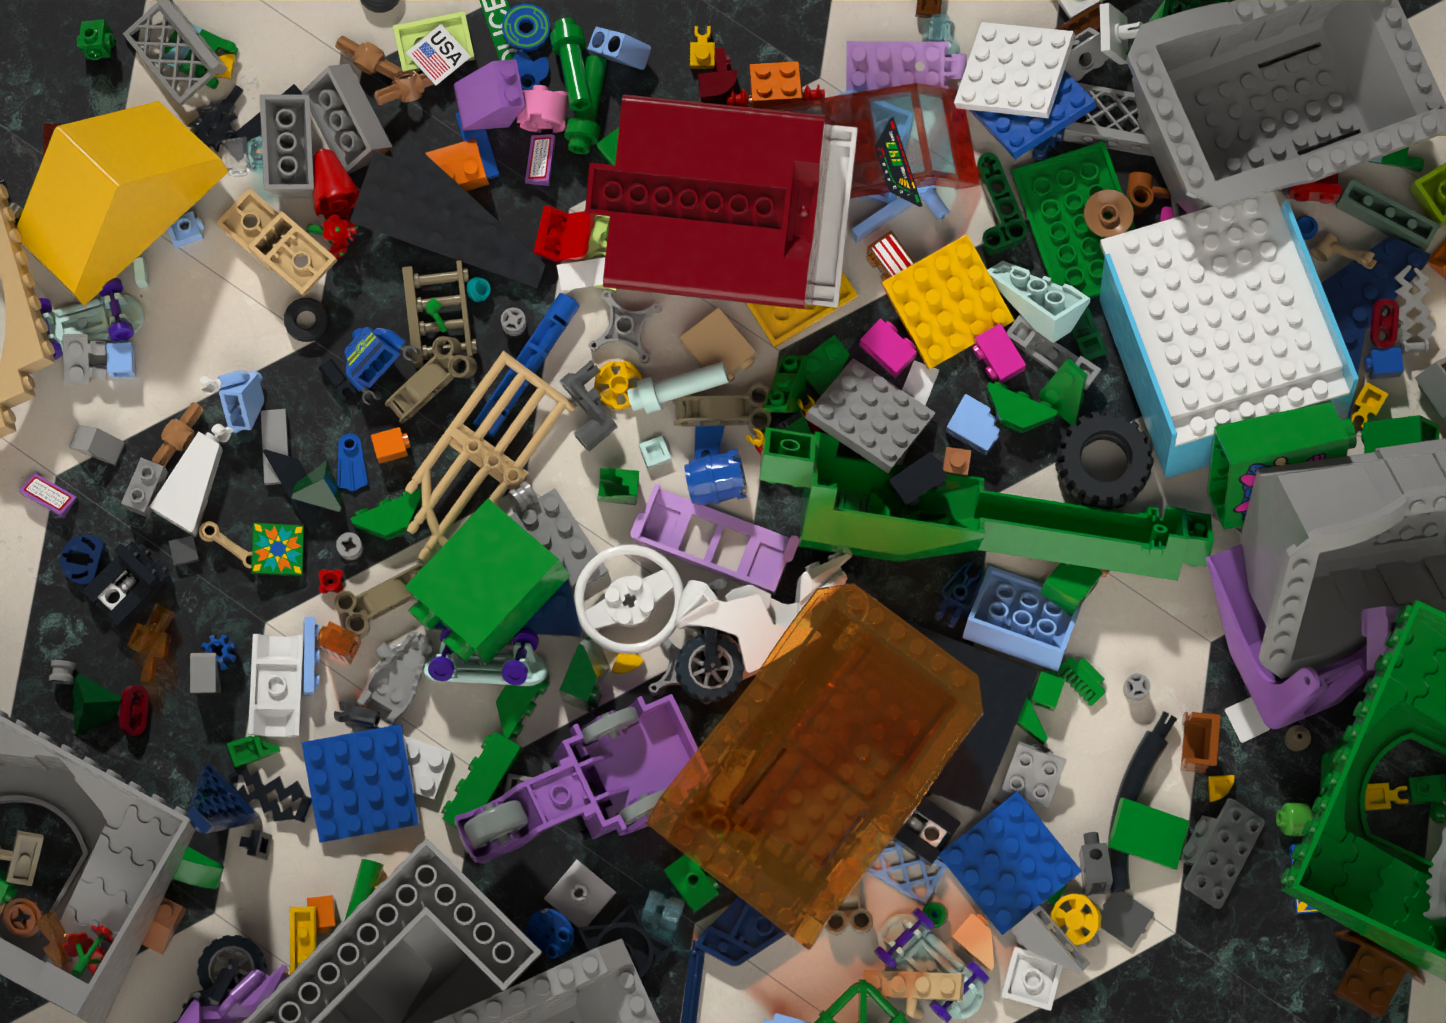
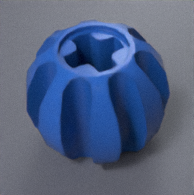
(221, 644)

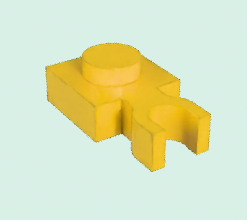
(702, 52)
(1369, 401)
(1380, 797)

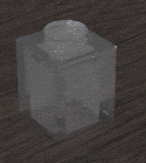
(236, 156)

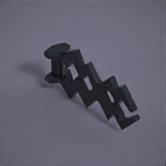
(261, 790)

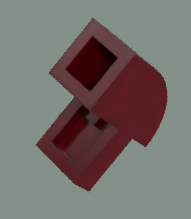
(717, 85)

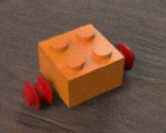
(774, 85)

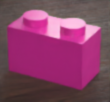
(888, 347)
(998, 354)

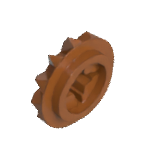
(19, 927)

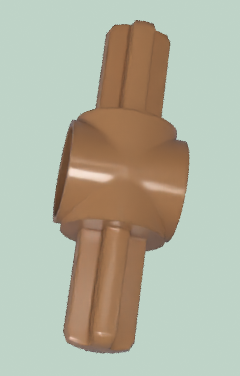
(368, 57)
(405, 87)
(178, 434)

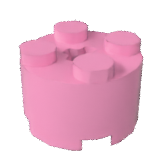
(543, 110)

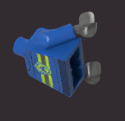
(371, 356)

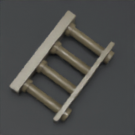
(416, 305)

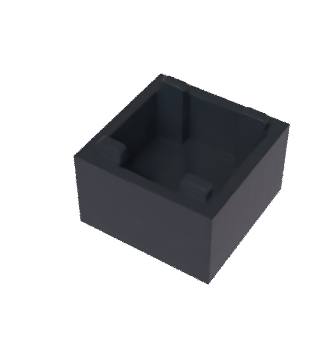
(916, 480)

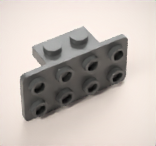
(1220, 851)

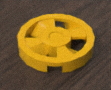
(617, 383)
(1077, 918)

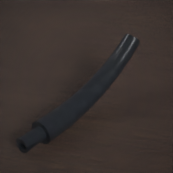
(1132, 787)

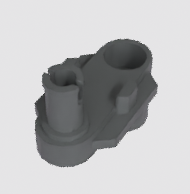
(600, 423)

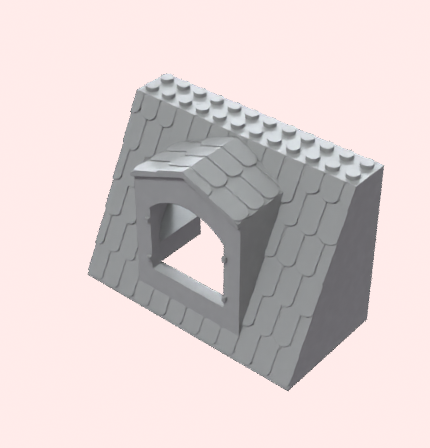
(119, 882)
(406, 953)

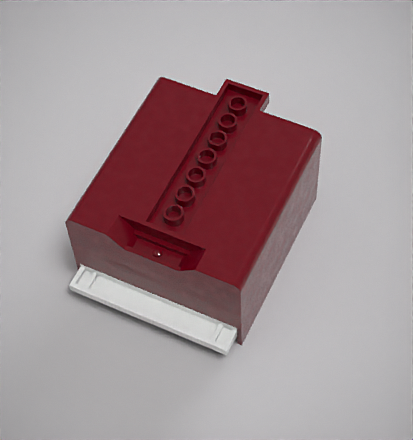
(726, 203)

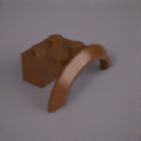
(1373, 975)

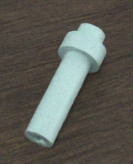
(652, 393)

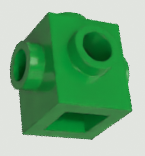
(95, 39)

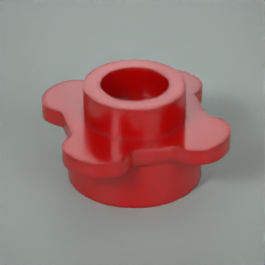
(325, 576)

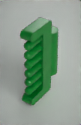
(1087, 674)

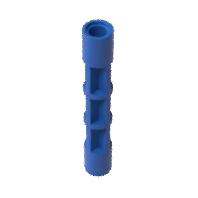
(532, 355)

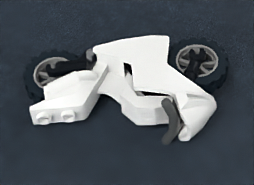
(743, 626)

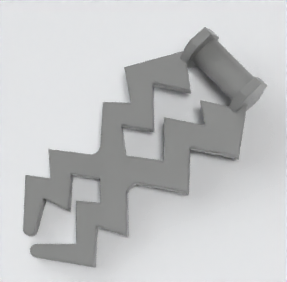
(1410, 302)

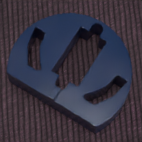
(79, 546)

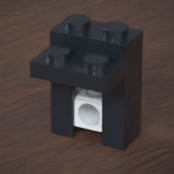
(129, 559)
(936, 819)

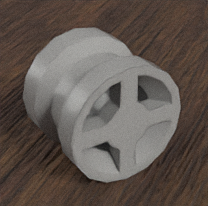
(511, 316)
(523, 496)
(349, 551)
(62, 672)
(1139, 683)

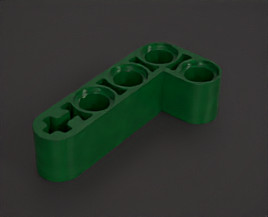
(997, 201)

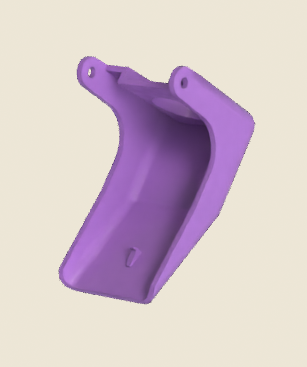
(1276, 699)

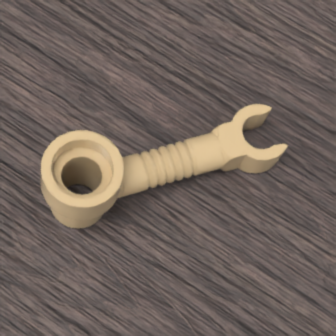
(1329, 245)
(222, 540)

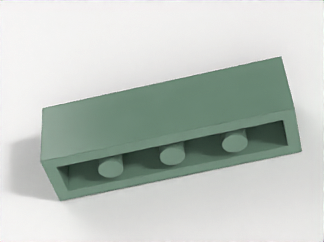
(1387, 215)

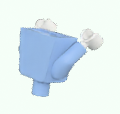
(240, 399)

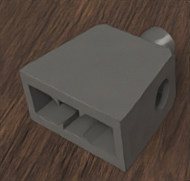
(1096, 873)

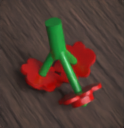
(335, 232)
(78, 946)

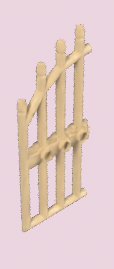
(480, 452)

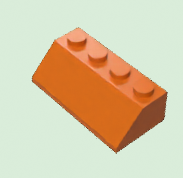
(462, 164)

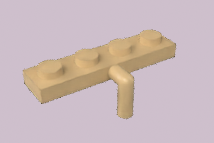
(917, 986)

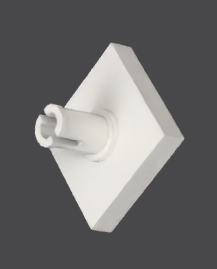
(1115, 33)
(580, 895)

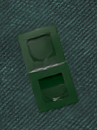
(1087, 338)

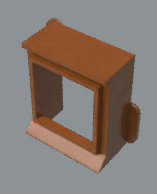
(1200, 741)

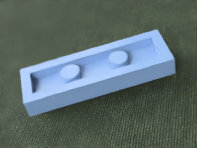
(310, 656)

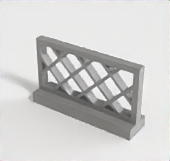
(192, 39)
(1114, 138)

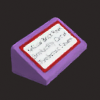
(540, 159)
(48, 495)

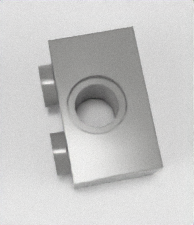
(1090, 44)
(144, 487)

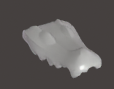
(396, 679)
(1437, 884)

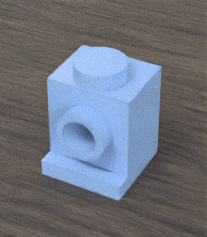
(193, 233)

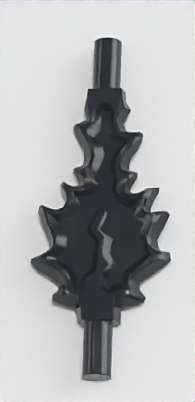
(217, 120)

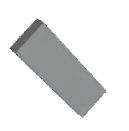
(273, 439)

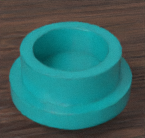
(478, 289)

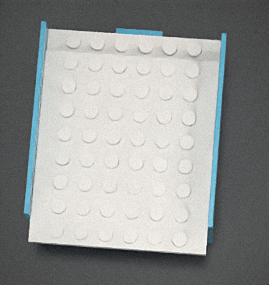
(1221, 324)

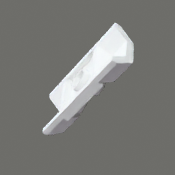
(276, 686)

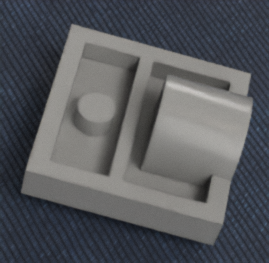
(1034, 773)

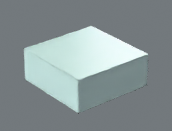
(141, 273)
(655, 452)

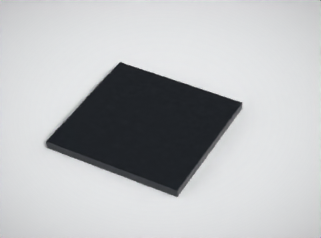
(1003, 694)

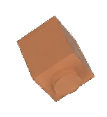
(956, 461)

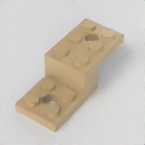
(276, 242)

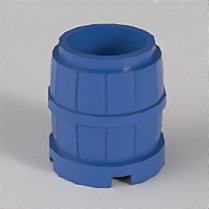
(715, 478)

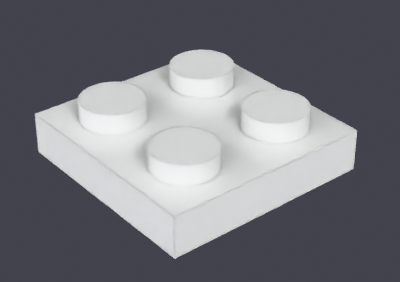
(1031, 979)

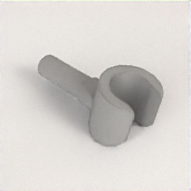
(384, 650)

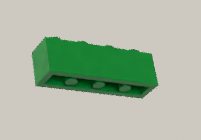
(484, 777)

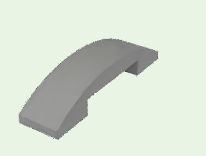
(1045, 352)

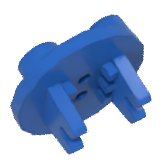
(542, 924)

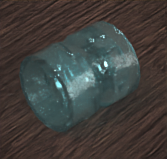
(671, 913)

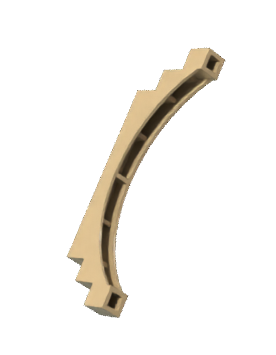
(26, 338)

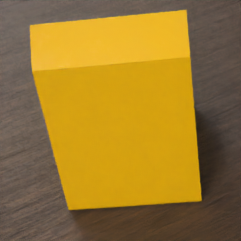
(112, 192)

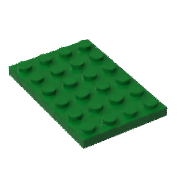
(1054, 205)

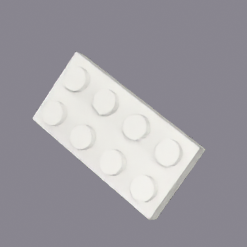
(426, 764)

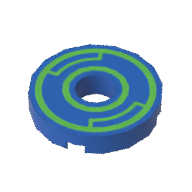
(526, 14)

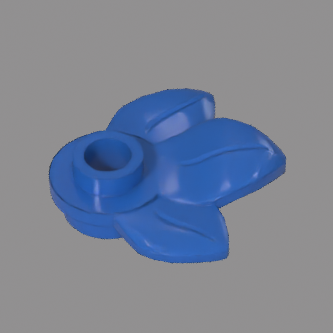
(531, 71)

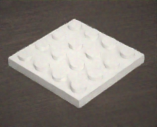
(1014, 70)

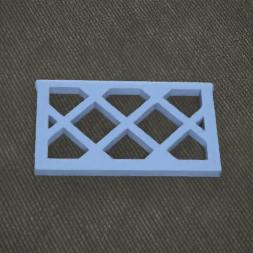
(906, 887)

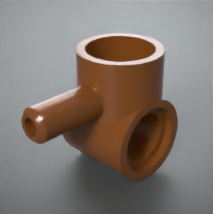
(1141, 185)

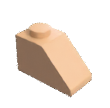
(976, 940)

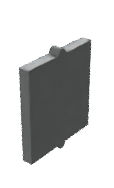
(1125, 918)

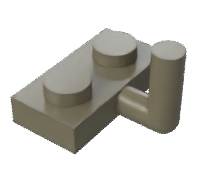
(23, 858)

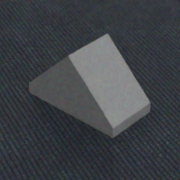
(97, 444)
(204, 673)

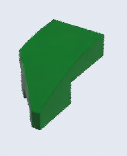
(250, 750)

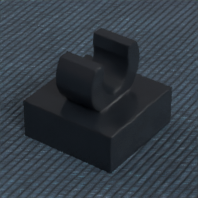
(257, 844)

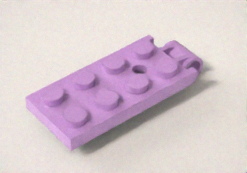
(893, 64)

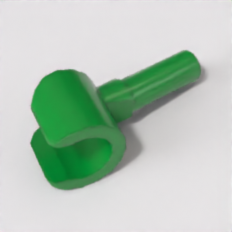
(432, 308)

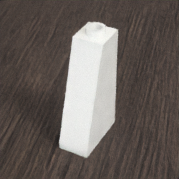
(189, 485)

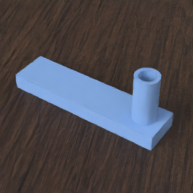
(897, 207)

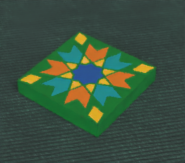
(277, 549)

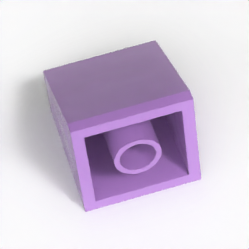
(490, 96)

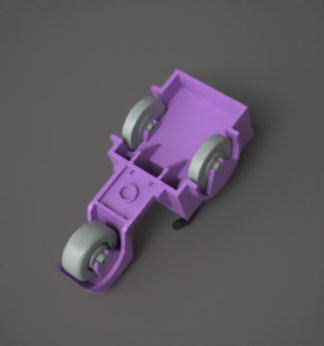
(604, 772)

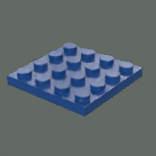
(1023, 133)
(360, 783)
(1010, 863)

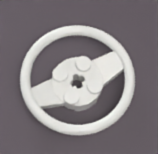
(645, 591)

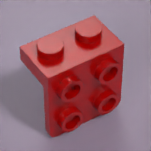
(1322, 190)
(563, 235)

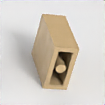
(716, 341)

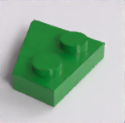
(825, 364)
(1066, 391)

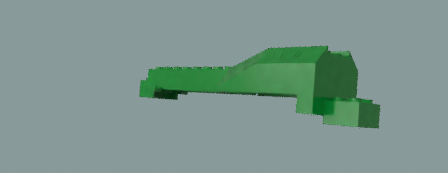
(969, 518)

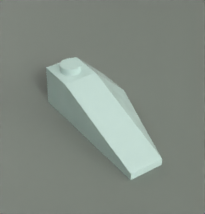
(1043, 304)

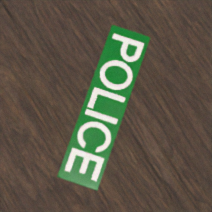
(494, 13)

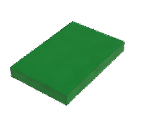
(1148, 833)

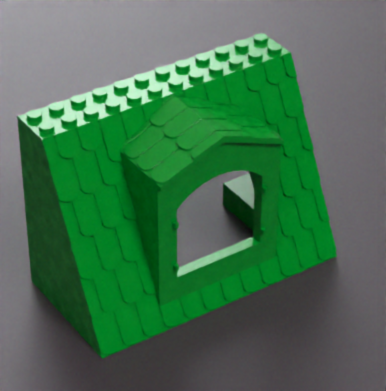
(1340, 863)

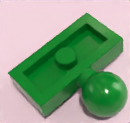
(1430, 790)

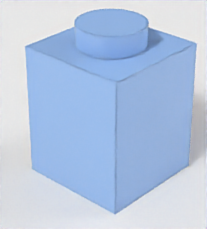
(121, 359)

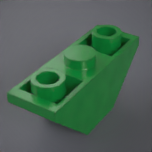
(787, 385)
(1017, 409)
(390, 517)
(516, 703)

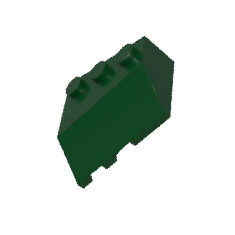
(585, 676)

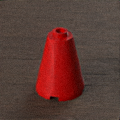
(333, 187)

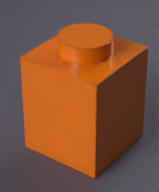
(390, 445)
(325, 913)

